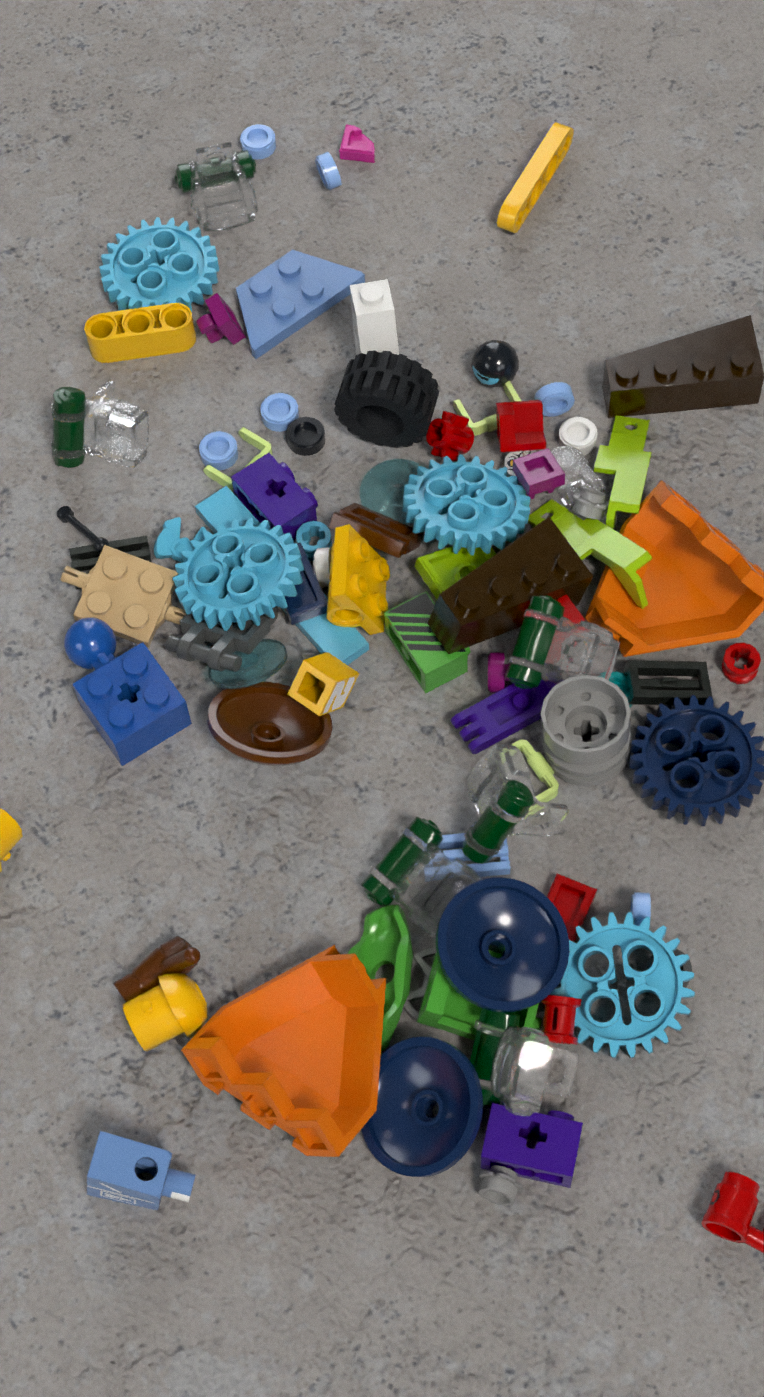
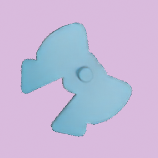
(169, 542)

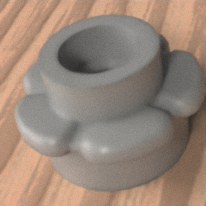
(590, 503)
(499, 1185)

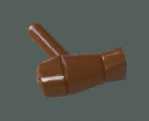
(171, 957)

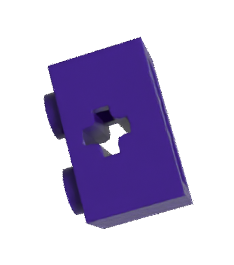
(273, 495)
(554, 1153)

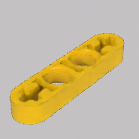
(535, 177)

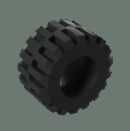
(386, 399)

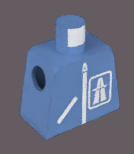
(116, 1168)

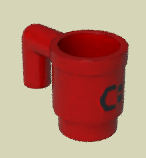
(733, 1210)

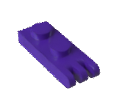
(501, 715)

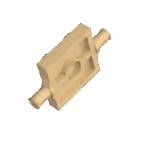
(126, 594)

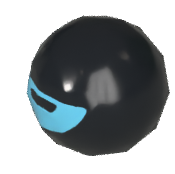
(495, 363)

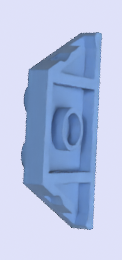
(291, 296)

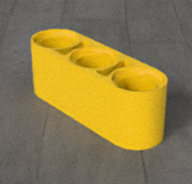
(140, 332)

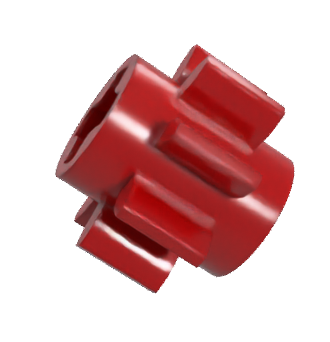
(450, 436)

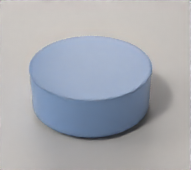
(258, 141)
(328, 171)
(556, 398)
(279, 411)
(218, 450)
(640, 907)

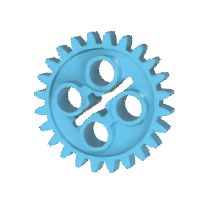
(159, 266)
(466, 504)
(238, 574)
(662, 979)

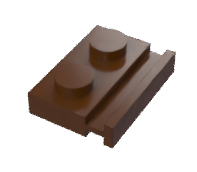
(378, 529)

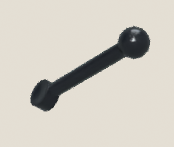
(66, 515)

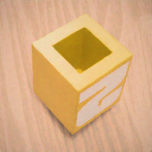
(323, 683)

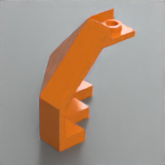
(693, 585)
(300, 1051)

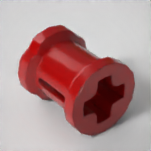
(560, 1019)

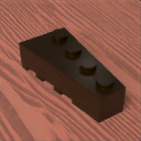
(687, 373)
(500, 590)

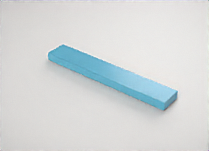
(339, 641)

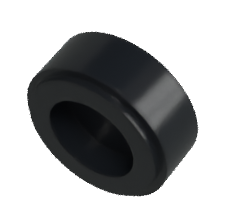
(306, 436)

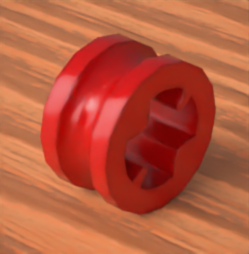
(737, 651)

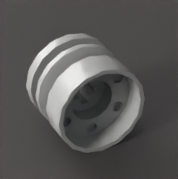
(584, 710)

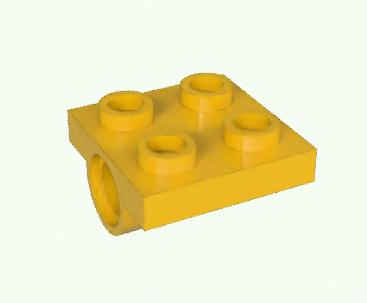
(356, 583)

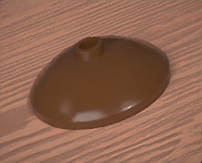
(267, 725)

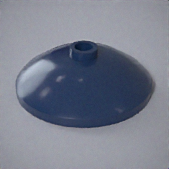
(521, 926)
(411, 1082)

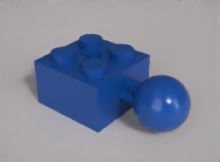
(126, 695)

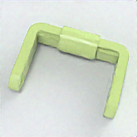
(488, 423)
(252, 439)
(540, 768)

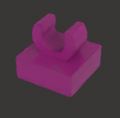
(220, 321)
(538, 472)

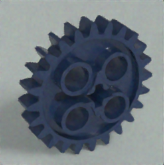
(698, 760)

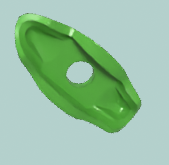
(383, 942)

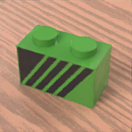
(420, 647)

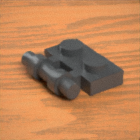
(225, 642)

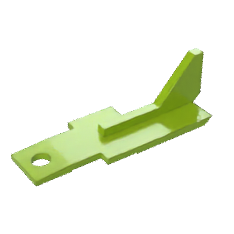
(628, 463)
(603, 543)

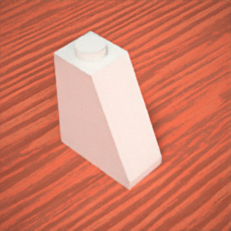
(373, 317)

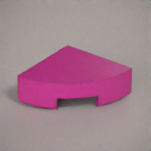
(356, 145)

